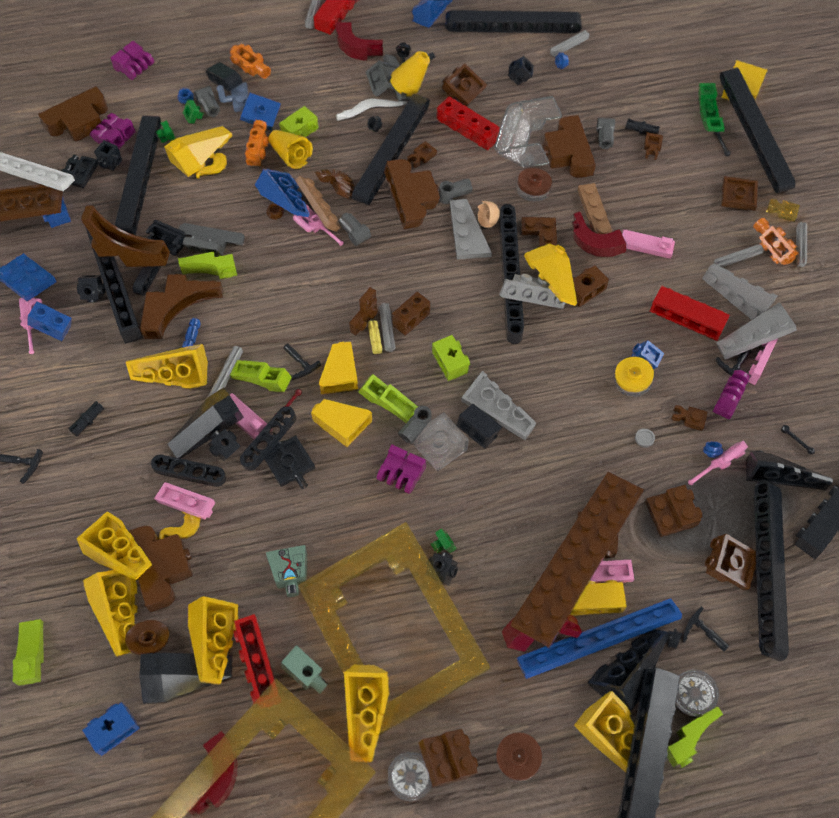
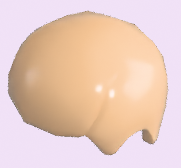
(488, 214)

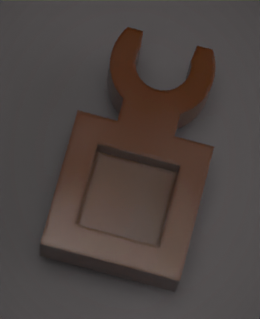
(653, 145)
(422, 153)
(692, 417)

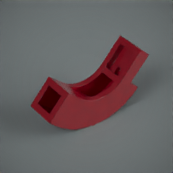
(354, 46)
(597, 244)
(519, 641)
(222, 786)

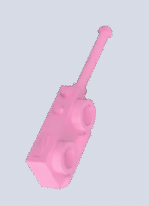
(314, 224)
(25, 308)
(723, 460)

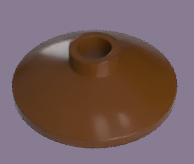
(147, 637)

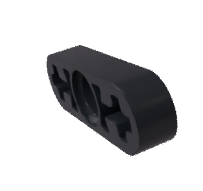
(145, 279)

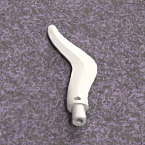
(366, 104)

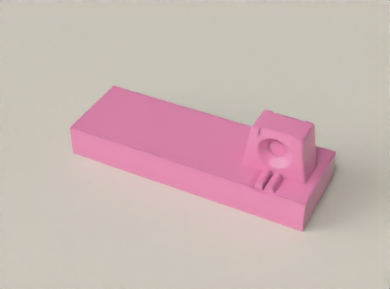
(649, 244)
(251, 423)
(185, 501)

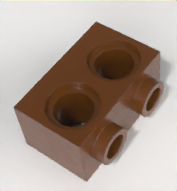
(411, 313)

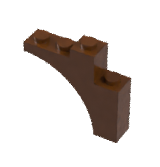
(113, 241)
(179, 294)

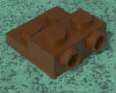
(463, 84)
(674, 510)
(731, 561)
(448, 757)

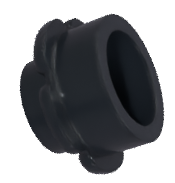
(400, 52)
(374, 123)
(673, 638)

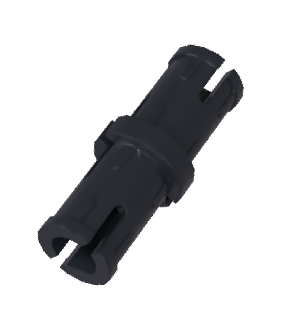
(641, 127)
(86, 418)

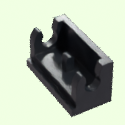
(170, 235)
(478, 426)

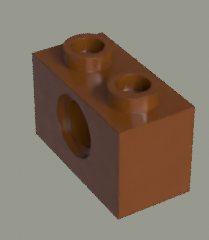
(589, 284)

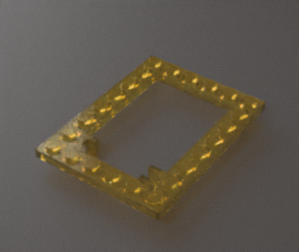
(326, 597)
(271, 714)

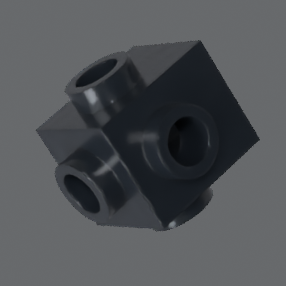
(520, 70)
(108, 155)
(90, 288)
(228, 439)
(444, 567)

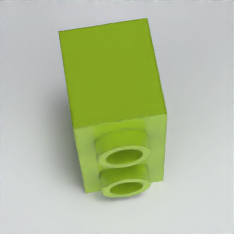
(300, 123)
(450, 357)

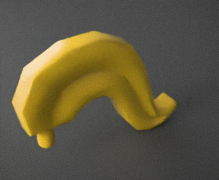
(219, 164)
(189, 528)

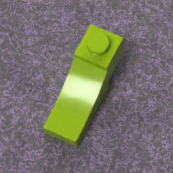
(207, 263)
(261, 374)
(388, 398)
(29, 653)
(684, 749)

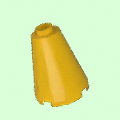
(410, 74)
(291, 148)

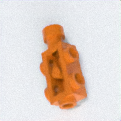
(249, 61)
(256, 144)
(778, 247)

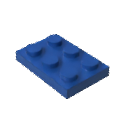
(25, 277)

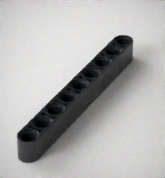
(513, 21)
(757, 130)
(391, 149)
(138, 174)
(510, 267)
(770, 571)

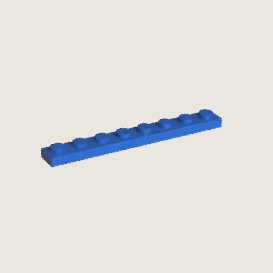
(599, 638)

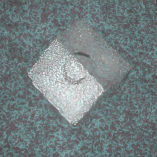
(441, 441)

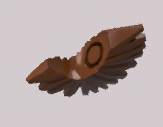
(340, 181)

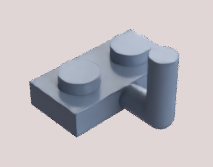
(238, 97)

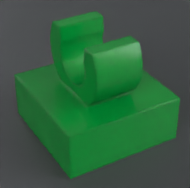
(191, 112)
(165, 133)
(444, 542)

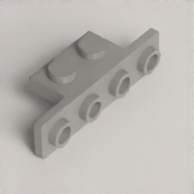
(530, 290)

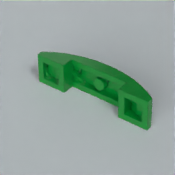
(708, 108)

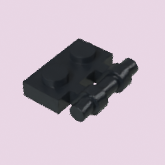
(82, 169)

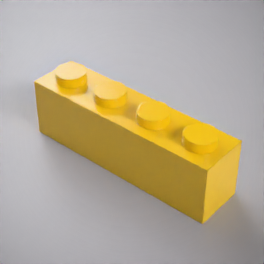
(601, 599)

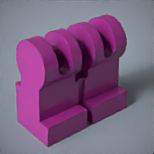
(132, 60)
(119, 131)
(731, 394)
(399, 461)

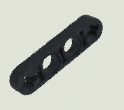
(265, 436)
(187, 473)

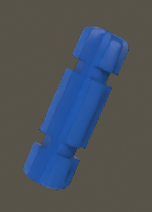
(191, 333)

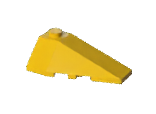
(191, 151)
(554, 269)
(177, 367)
(113, 547)
(114, 605)
(211, 635)
(365, 704)
(609, 728)

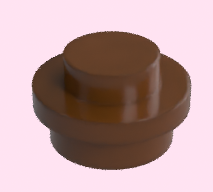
(274, 211)

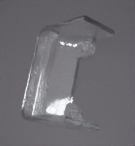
(516, 128)

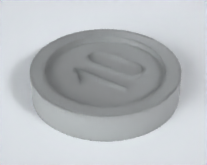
(644, 437)

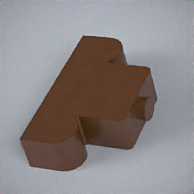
(76, 115)
(569, 148)
(411, 192)
(168, 566)

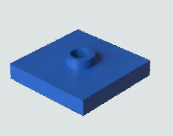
(260, 109)

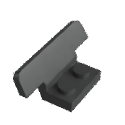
(380, 75)
(209, 239)

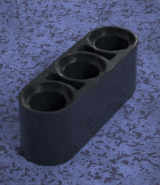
(224, 75)

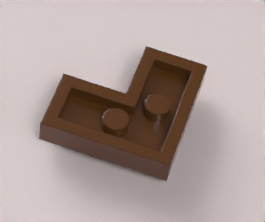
(542, 226)
(368, 310)

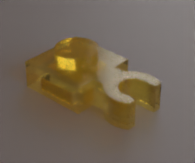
(786, 210)

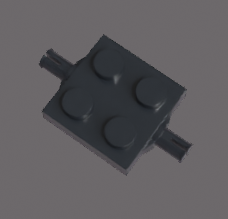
(289, 462)

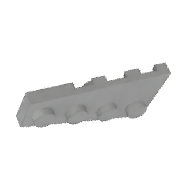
(467, 232)
(739, 292)
(762, 329)
(498, 406)

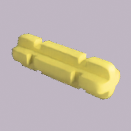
(375, 337)

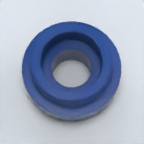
(561, 60)
(184, 95)
(713, 449)

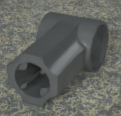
(207, 99)
(605, 129)
(451, 190)
(356, 232)
(415, 425)

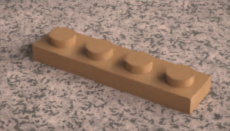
(319, 205)
(594, 209)

